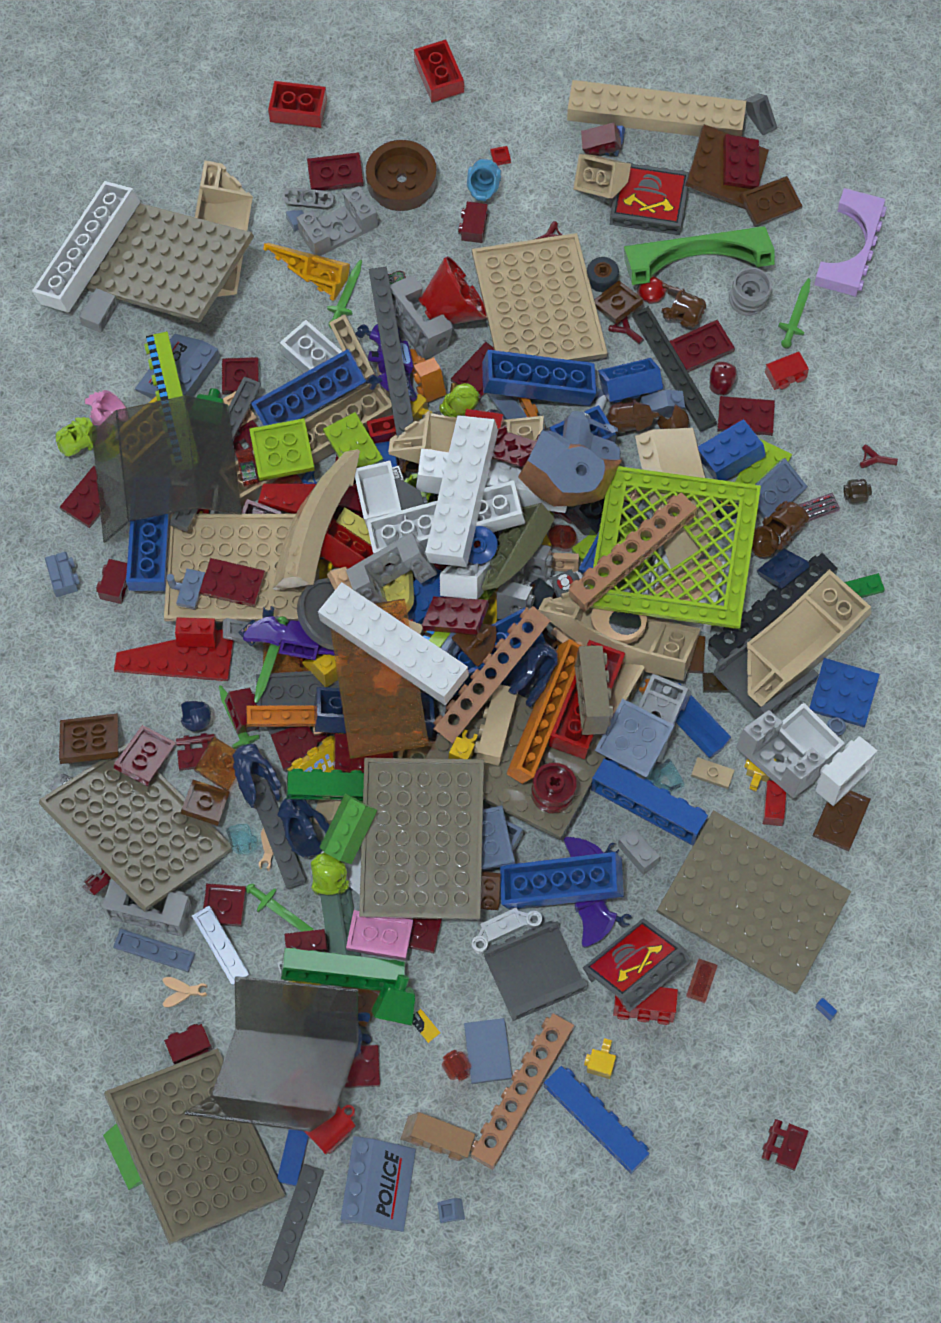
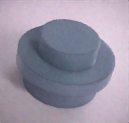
(837, 726)

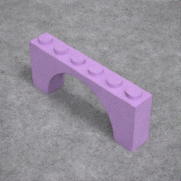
(847, 275)

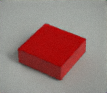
(500, 155)

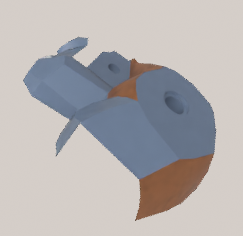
(572, 466)

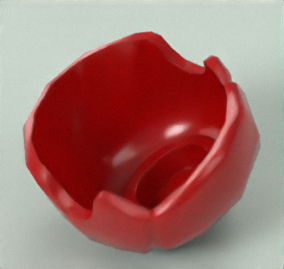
(653, 291)

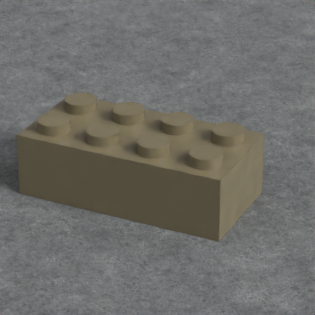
(593, 690)

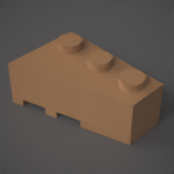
(437, 1136)

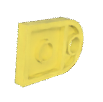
(401, 589)

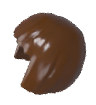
(678, 419)
(764, 542)

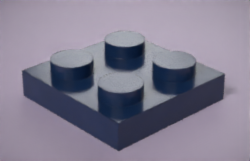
(783, 568)

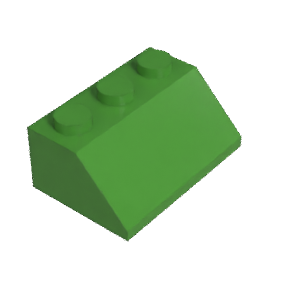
(348, 829)
(122, 1157)

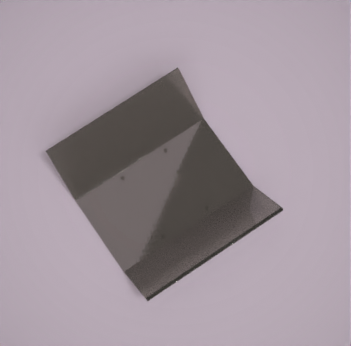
(165, 461)
(285, 1055)

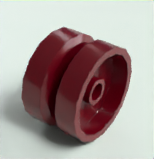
(553, 787)

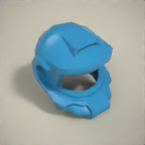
(483, 179)

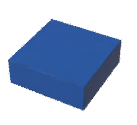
(826, 1009)

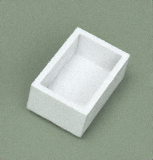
(377, 490)
(806, 731)
(845, 770)

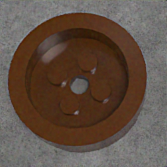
(397, 160)

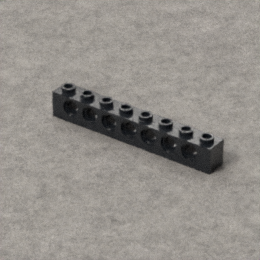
(717, 645)

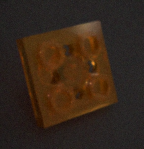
(218, 764)

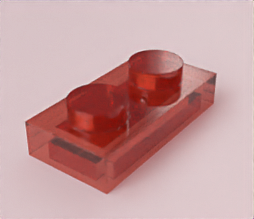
(701, 980)

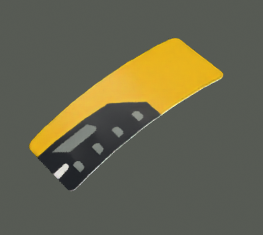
(425, 1026)

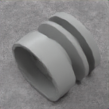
(750, 291)

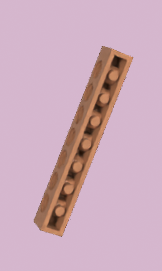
(587, 597)
(538, 623)
(552, 1025)

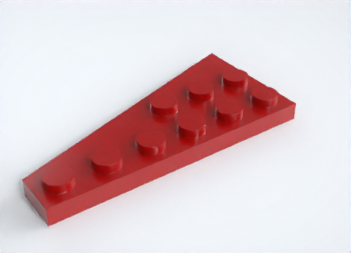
(288, 496)
(179, 661)

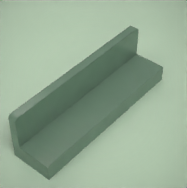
(337, 920)

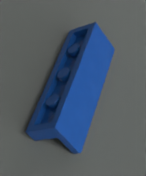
(702, 728)

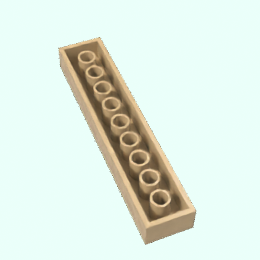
(653, 109)
(365, 402)

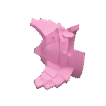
(103, 405)

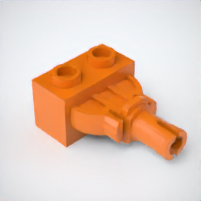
(428, 377)

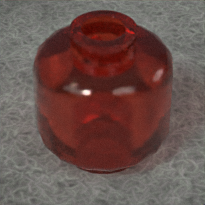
(562, 536)
(456, 1065)

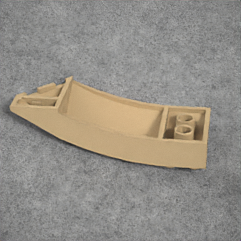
(225, 203)
(436, 434)
(676, 453)
(308, 528)
(803, 637)
(662, 649)

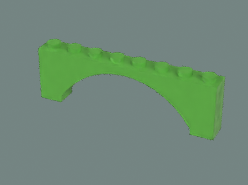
(748, 244)

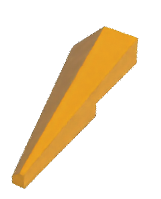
(324, 272)

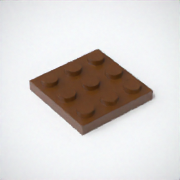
(89, 738)

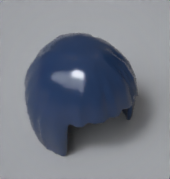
(195, 715)

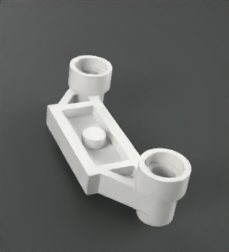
(504, 925)

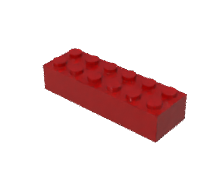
(567, 730)

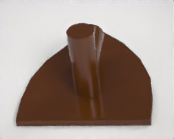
(477, 645)

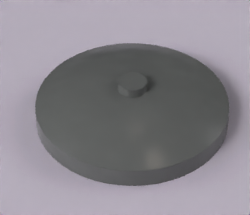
(307, 610)

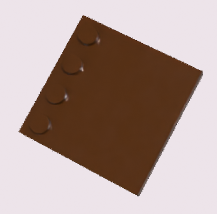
(707, 167)

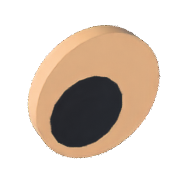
(618, 625)

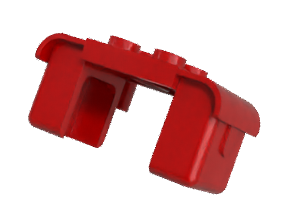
(334, 1130)

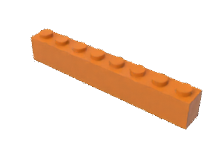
(544, 715)

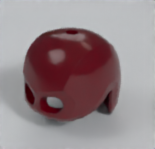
(722, 378)

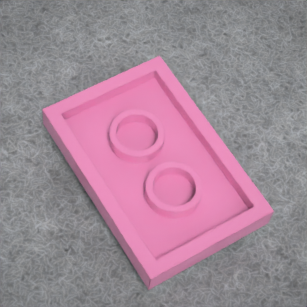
(380, 936)

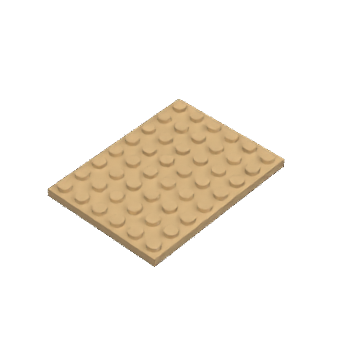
(540, 299)
(238, 539)

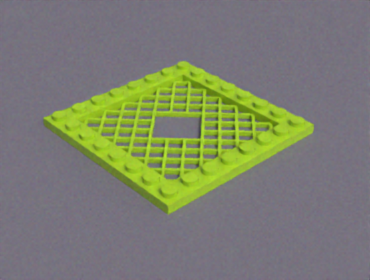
(696, 487)

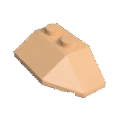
(696, 593)

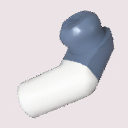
(600, 399)

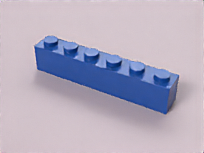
(596, 1119)

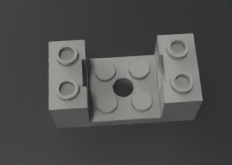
(355, 217)
(426, 337)
(404, 555)
(513, 593)
(665, 698)
(762, 745)
(173, 920)

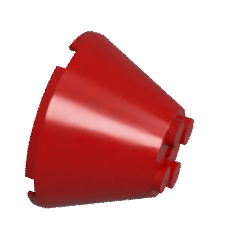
(452, 296)

